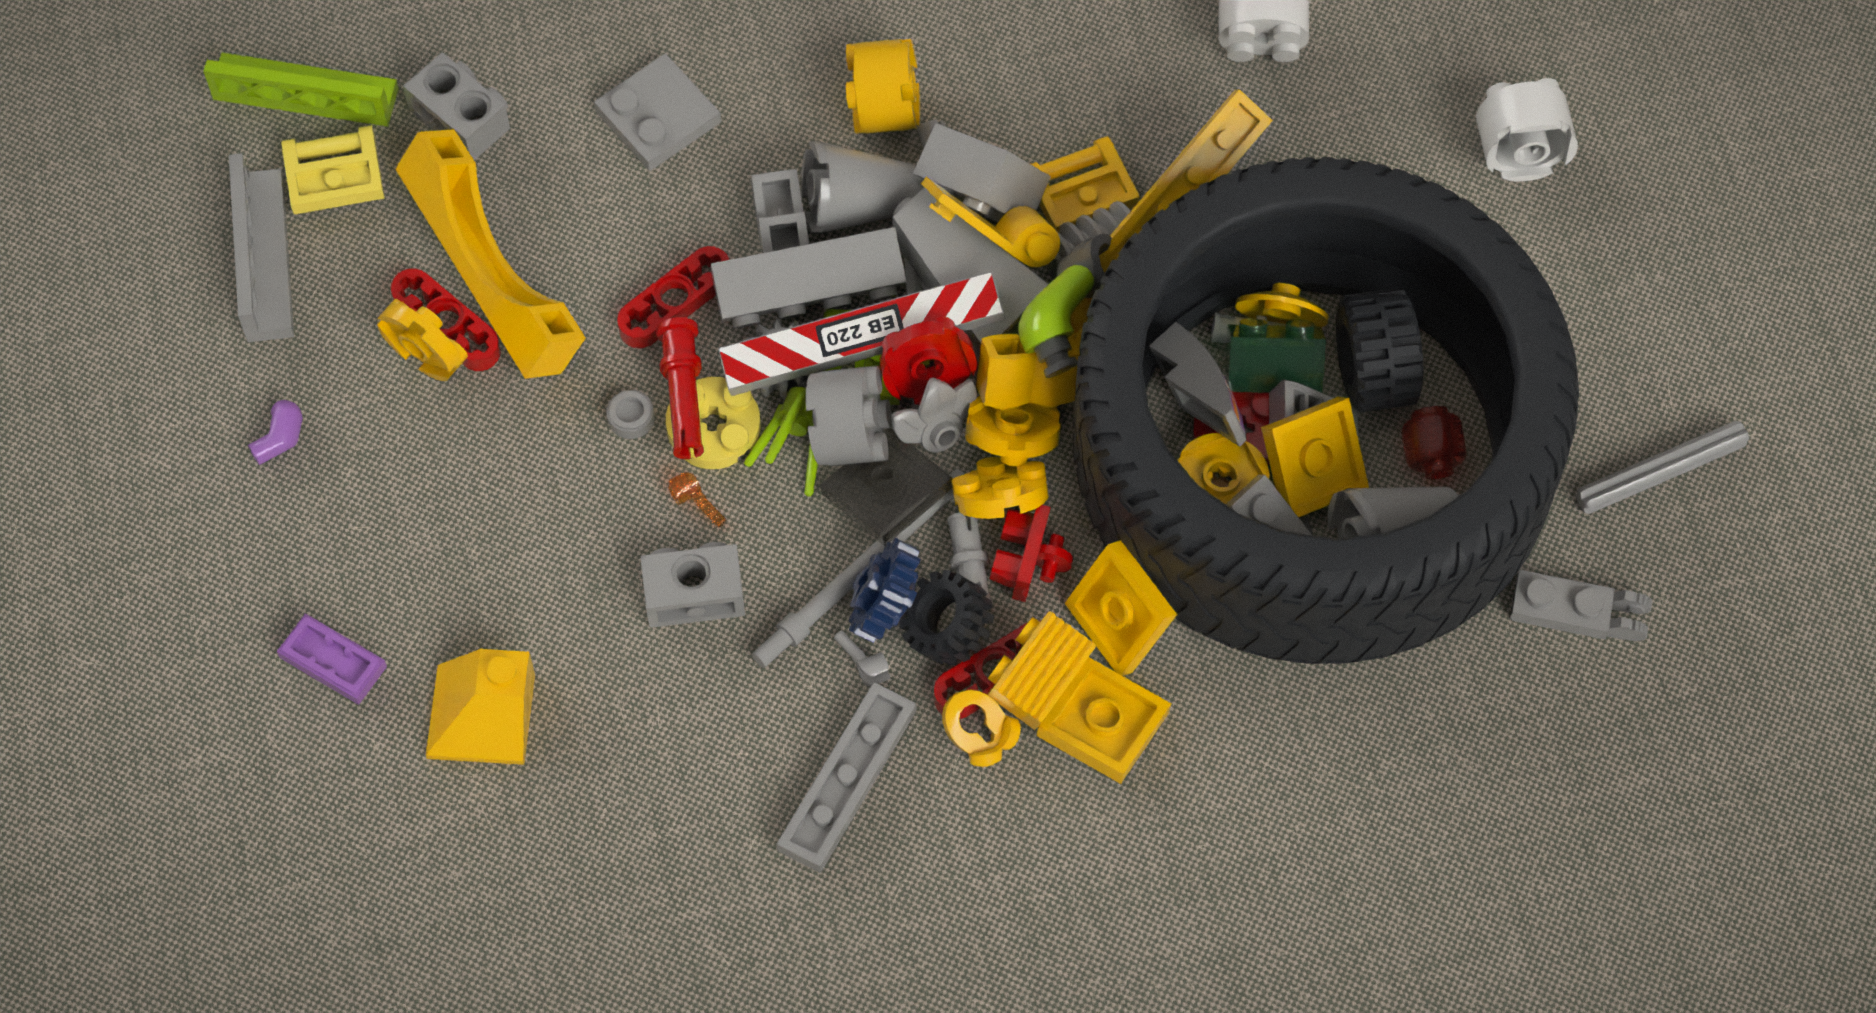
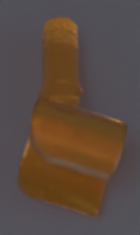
(687, 487)

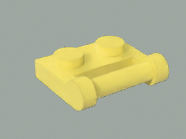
(332, 180)

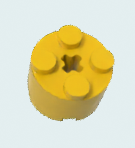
(883, 86)

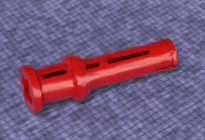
(680, 368)

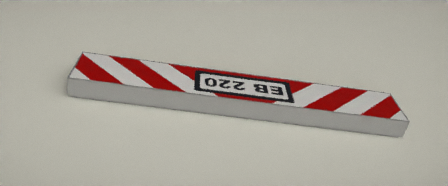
(854, 333)

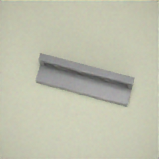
(261, 252)

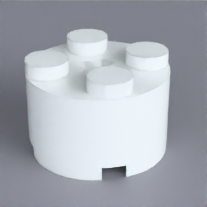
(1263, 28)
(1526, 129)

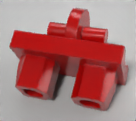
(1018, 570)

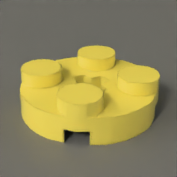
(732, 437)

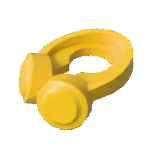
(1003, 728)

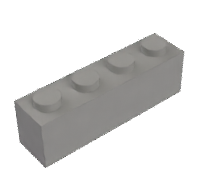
(808, 276)

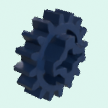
(884, 590)

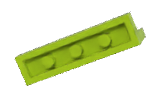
(302, 89)

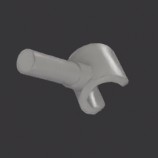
(871, 668)

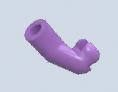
(283, 432)

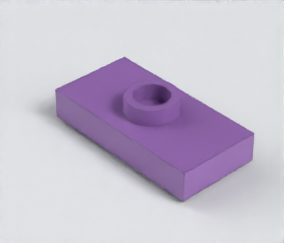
(331, 659)

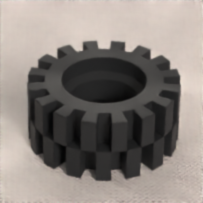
(963, 630)

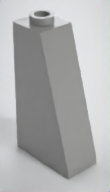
(955, 251)

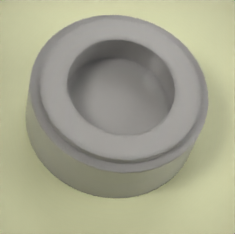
(630, 414)

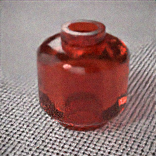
(1434, 442)

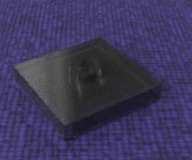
(888, 493)

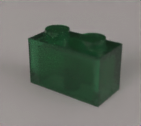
(1267, 354)

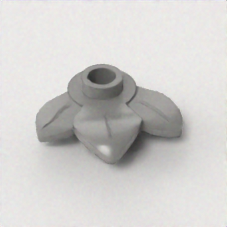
(939, 416)

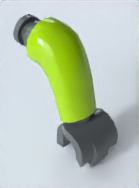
(1047, 318)

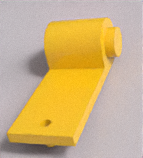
(1019, 231)

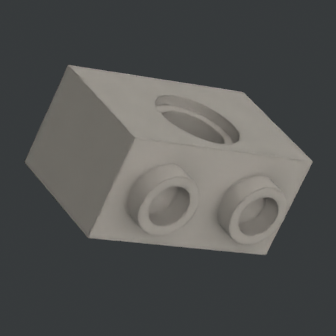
(674, 603)

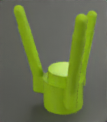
(792, 420)

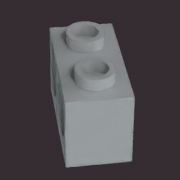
(456, 107)

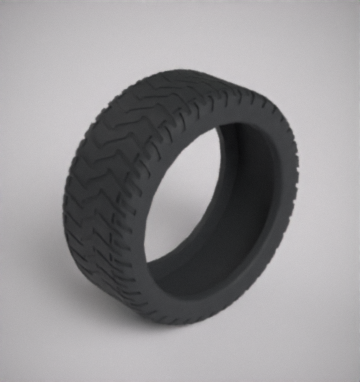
(1339, 233)

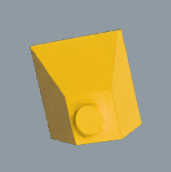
(482, 707)

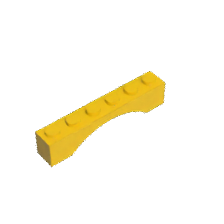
(445, 187)

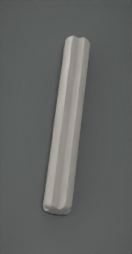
(1662, 467)

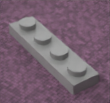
(846, 777)

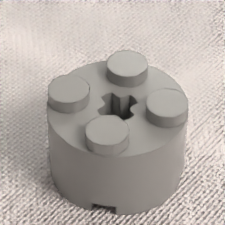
(848, 416)

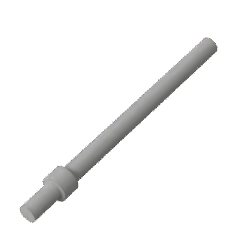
(795, 627)

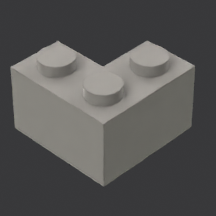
(980, 172)

